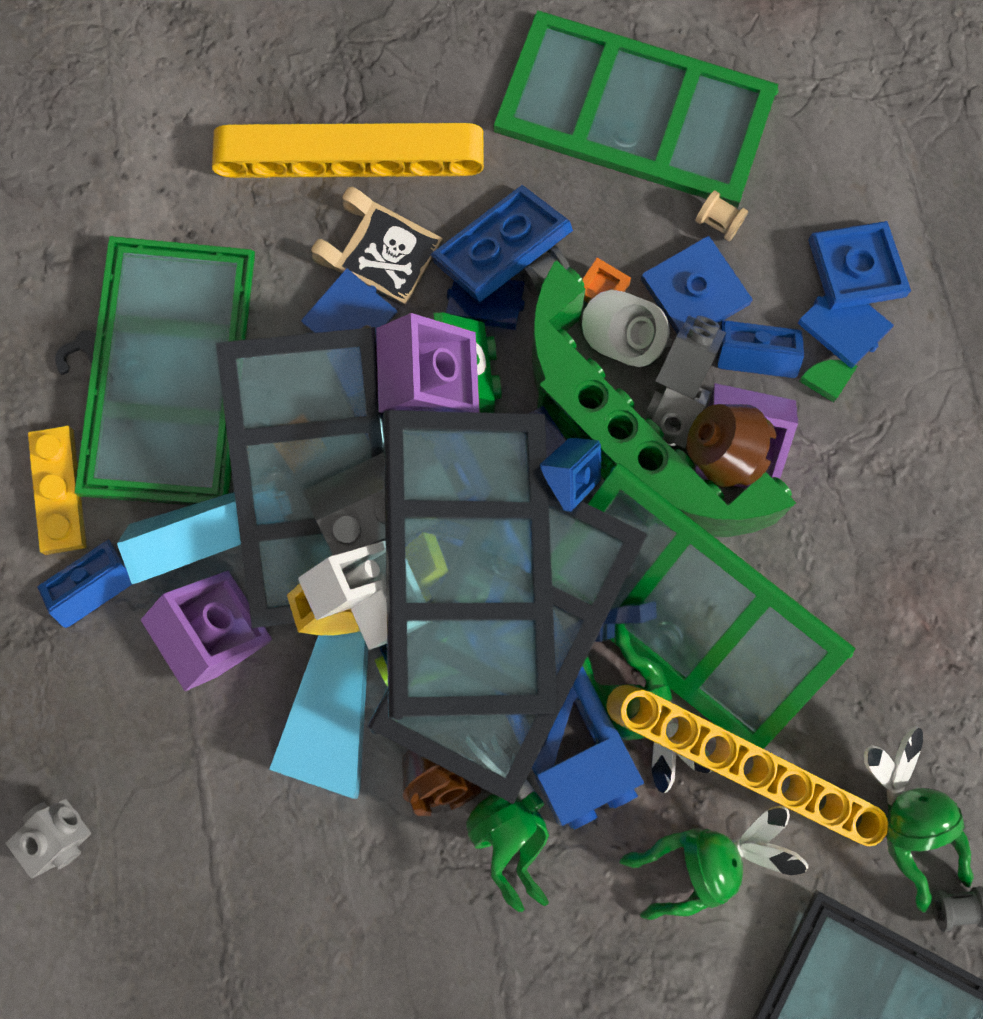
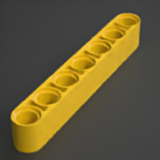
(348, 150)
(767, 771)

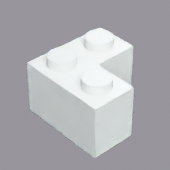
(352, 582)

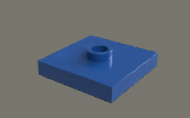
(859, 265)
(696, 285)

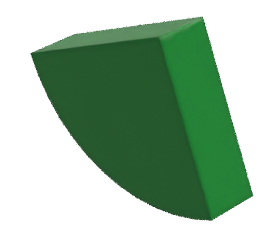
(828, 378)

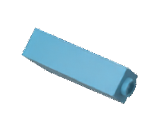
(179, 537)
(327, 717)

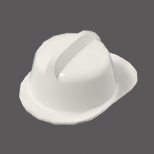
(626, 328)

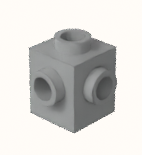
(676, 413)
(57, 834)

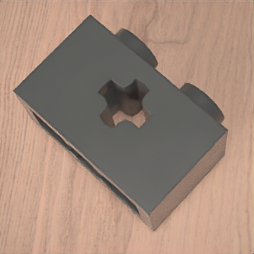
(691, 355)

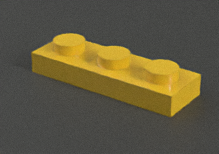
(54, 481)

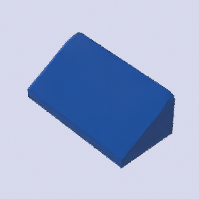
(761, 349)
(573, 470)
(85, 584)

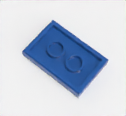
(501, 243)

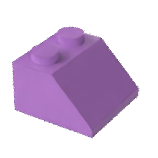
(426, 366)
(780, 412)
(204, 629)

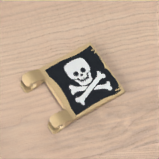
(383, 250)

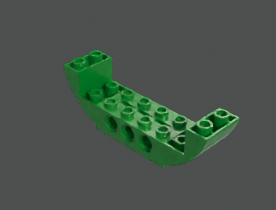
(571, 383)

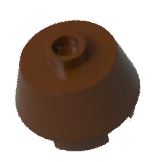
(731, 443)
(432, 785)

